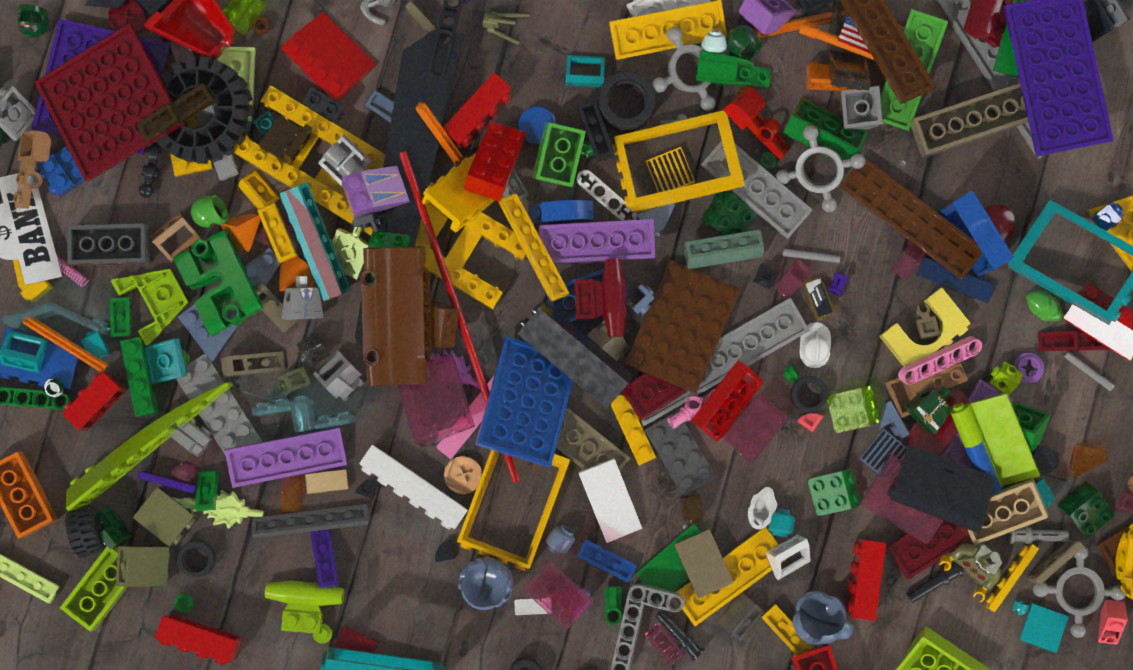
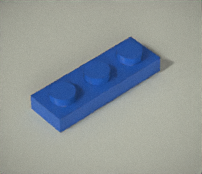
(606, 561)

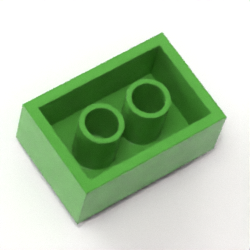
(558, 154)

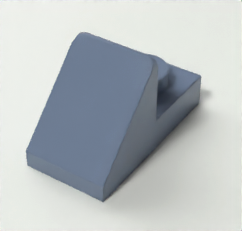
(890, 415)

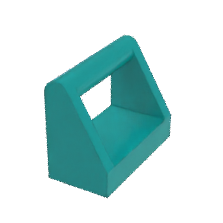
(582, 80)
(19, 359)

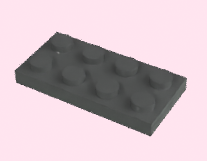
(680, 455)

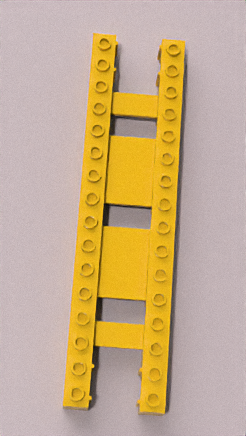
(331, 196)

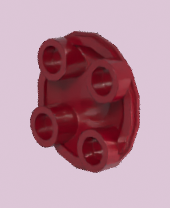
(1002, 219)

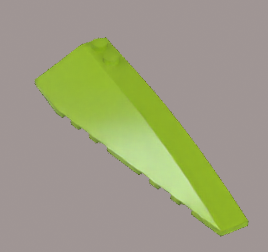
(134, 450)

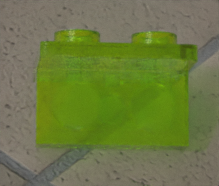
(243, 13)

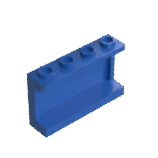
(56, 362)

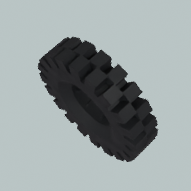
(230, 113)

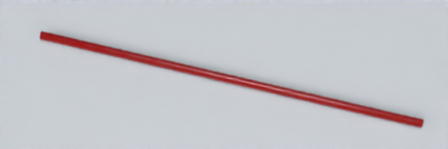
(451, 293)

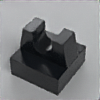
(765, 276)

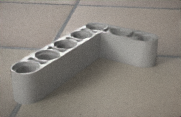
(635, 622)

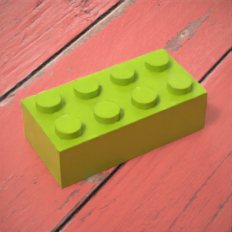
(95, 592)

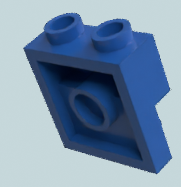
(60, 172)

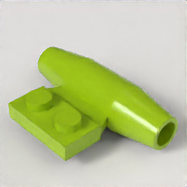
(303, 603)

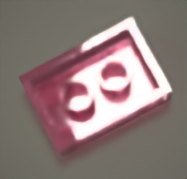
(754, 428)
(558, 594)

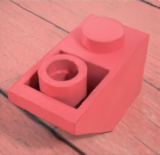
(1112, 622)

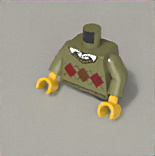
(978, 563)

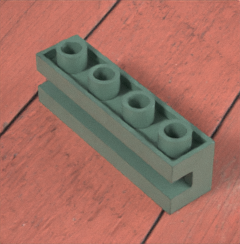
(724, 249)

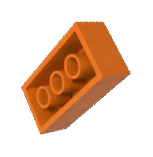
(23, 496)

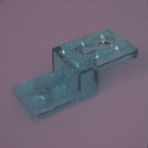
(303, 414)

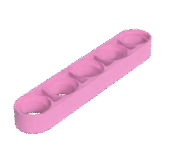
(931, 360)

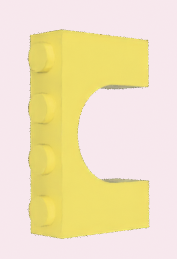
(951, 323)

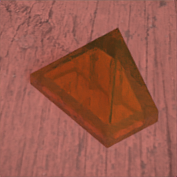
(1086, 458)
(292, 494)

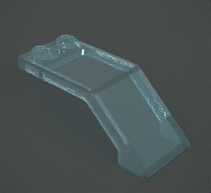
(52, 309)

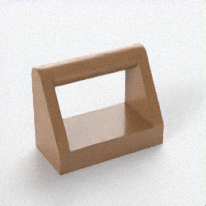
(169, 229)

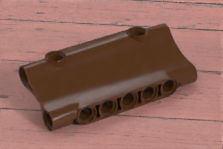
(396, 316)

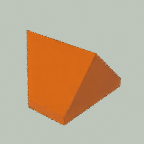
(242, 230)
(290, 269)

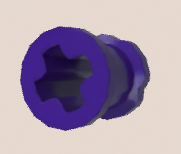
(833, 287)

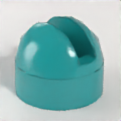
(1020, 607)

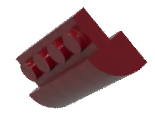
(987, 20)

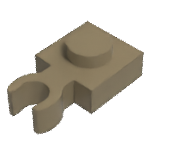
(927, 325)

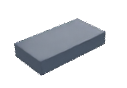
(380, 105)

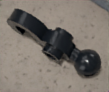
(150, 171)

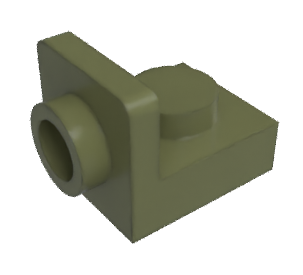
(293, 381)

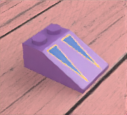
(374, 190)

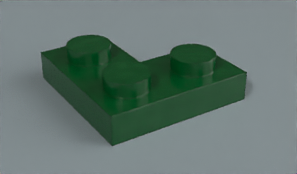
(116, 531)

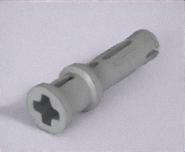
(1028, 535)

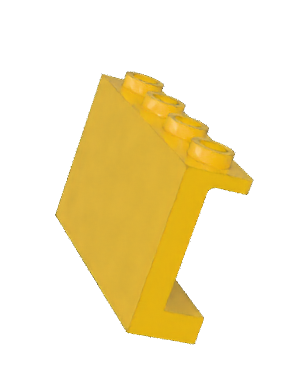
(453, 200)

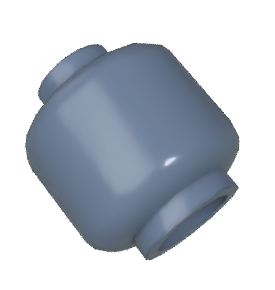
(560, 539)

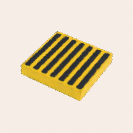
(670, 170)

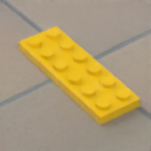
(649, 32)
(745, 565)

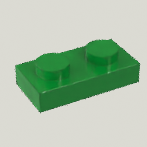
(120, 317)
(206, 491)

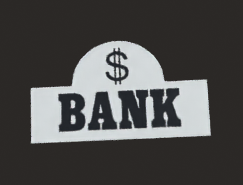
(26, 234)

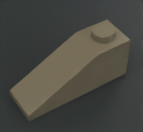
(252, 364)

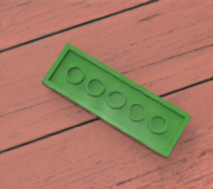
(925, 37)

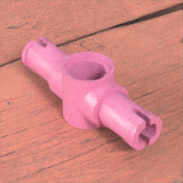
(687, 412)

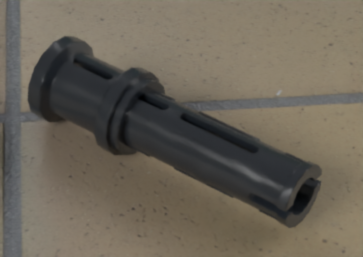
(942, 578)
(686, 642)

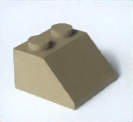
(614, 346)

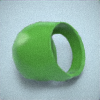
(204, 213)

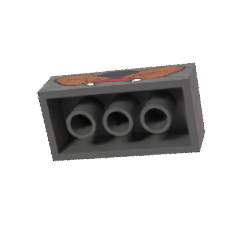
(108, 244)

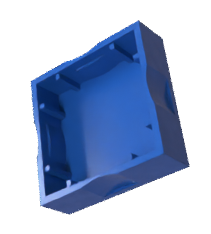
(973, 220)

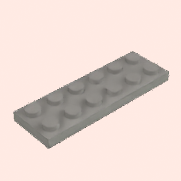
(761, 191)
(224, 415)

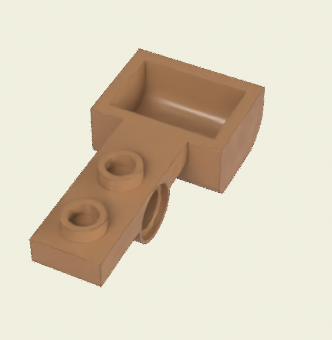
(33, 148)
(903, 393)

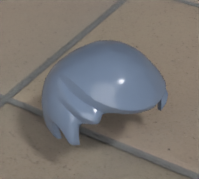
(486, 583)

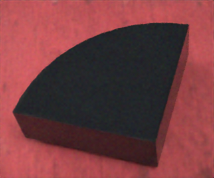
(368, 489)
(444, 552)

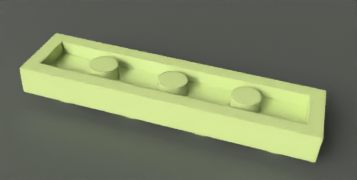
(27, 579)

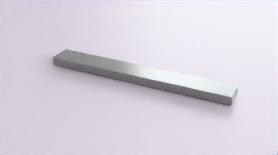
(226, 167)

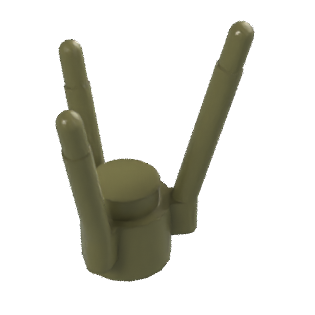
(493, 20)

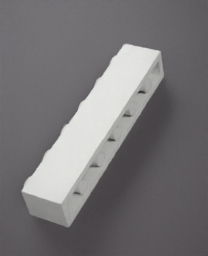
(414, 487)

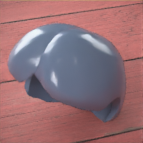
(821, 619)

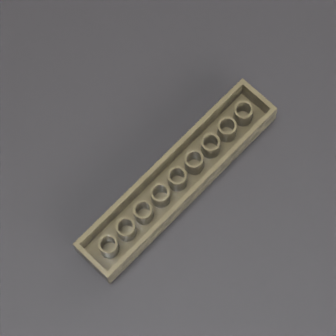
(972, 120)

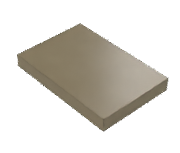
(1054, 561)
(703, 563)

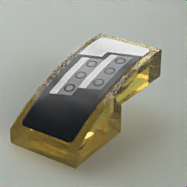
(818, 298)

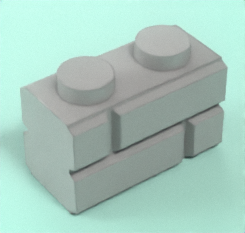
(192, 437)

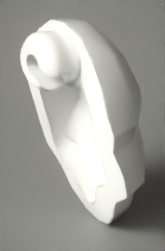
(762, 508)

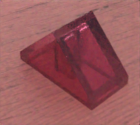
(908, 261)
(793, 278)

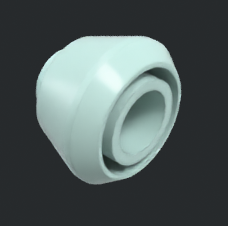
(714, 41)

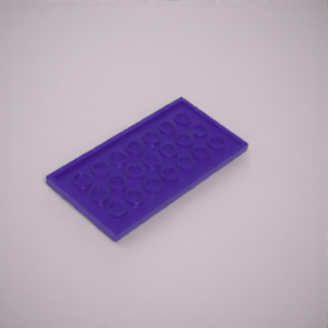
(1058, 75)

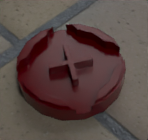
(130, 13)

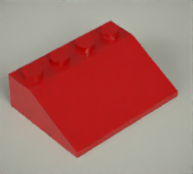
(328, 57)

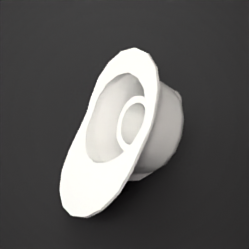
(815, 345)

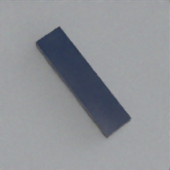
(968, 285)

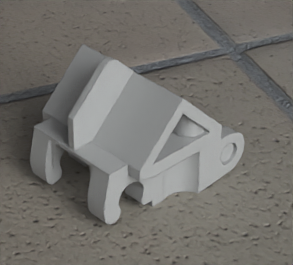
(343, 380)

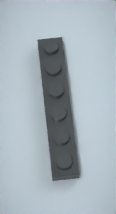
(310, 521)

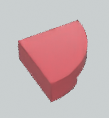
(810, 420)

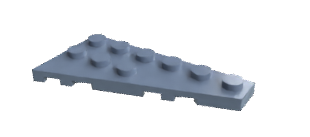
(258, 270)

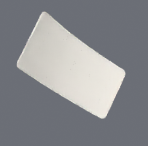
(528, 607)

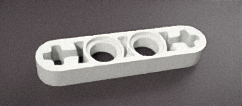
(604, 200)

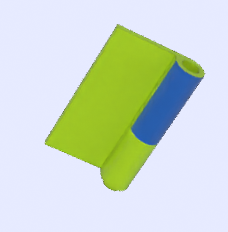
(995, 440)

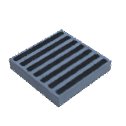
(880, 448)

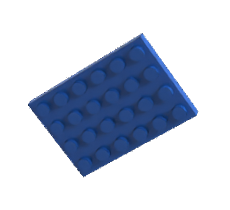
(525, 405)

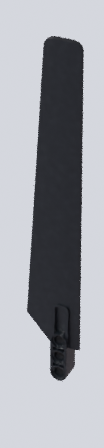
(428, 78)

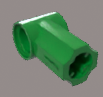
(613, 602)

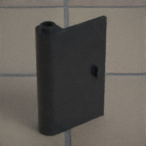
(931, 489)

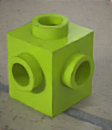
(1006, 378)

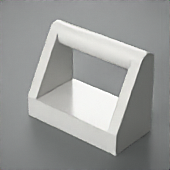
(786, 550)

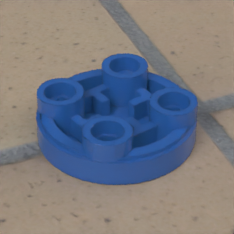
(533, 122)

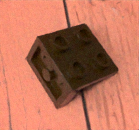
(286, 140)

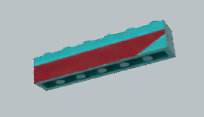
(315, 241)

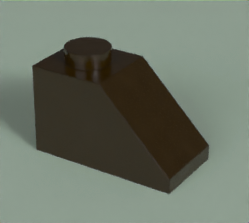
(691, 508)

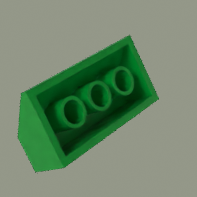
(830, 128)

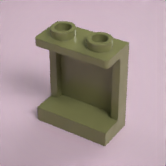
(165, 517)
(142, 566)

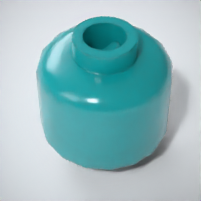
(782, 523)

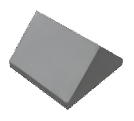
(862, 108)

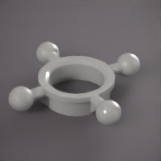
(660, 84)
(828, 204)
(1078, 628)

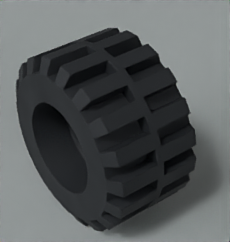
(83, 531)

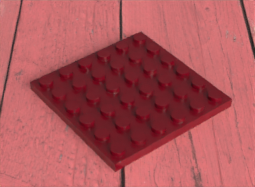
(101, 100)

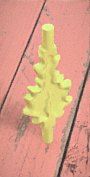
(228, 509)

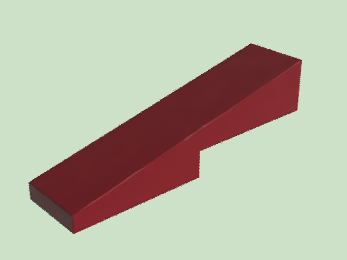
(1067, 342)

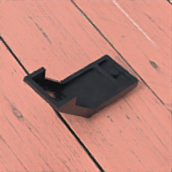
(1104, 16)

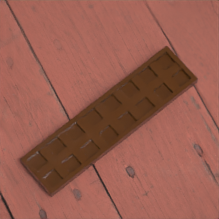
(912, 218)

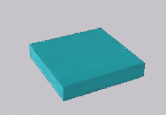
(165, 361)
(1043, 628)

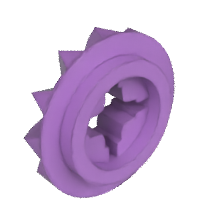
(1035, 362)

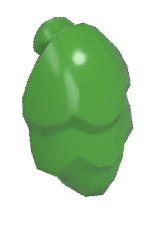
(1044, 305)

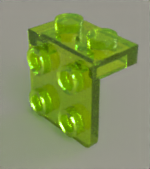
(853, 409)

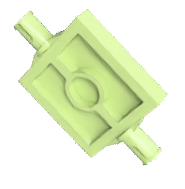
(350, 251)

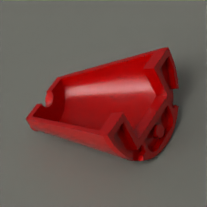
(195, 25)

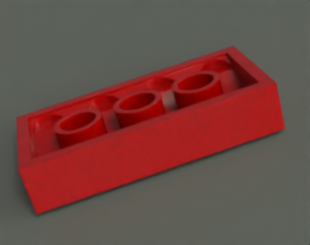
(727, 401)

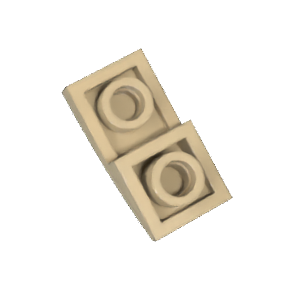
(326, 481)

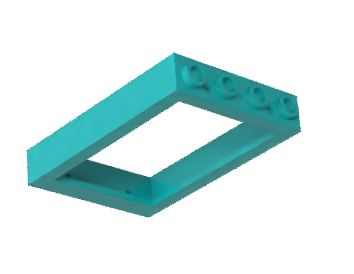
(1054, 287)
(349, 659)

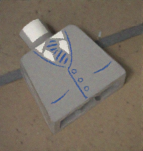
(302, 301)

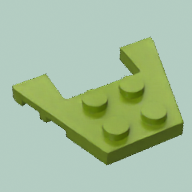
(162, 296)

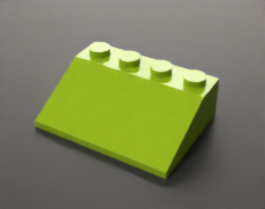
(934, 652)

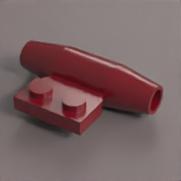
(604, 298)

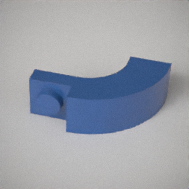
(561, 211)

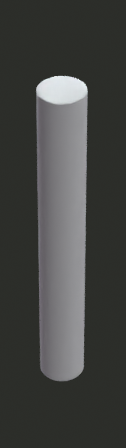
(811, 255)
(1089, 371)

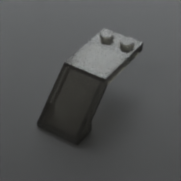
(845, 67)

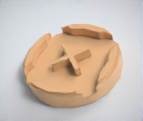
(462, 475)

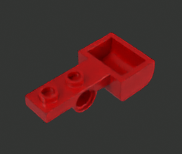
(745, 111)

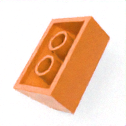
(819, 78)

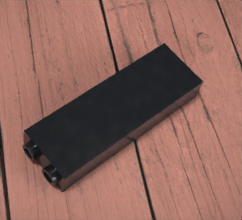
(575, 354)

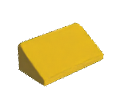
(257, 190)

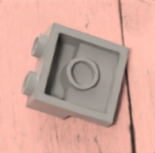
(15, 112)

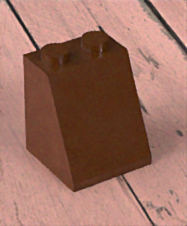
(443, 324)

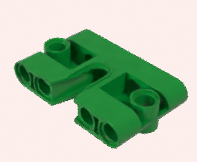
(231, 295)

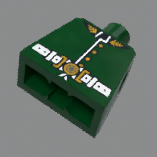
(930, 408)

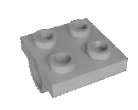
(344, 159)

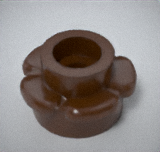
(256, 25)

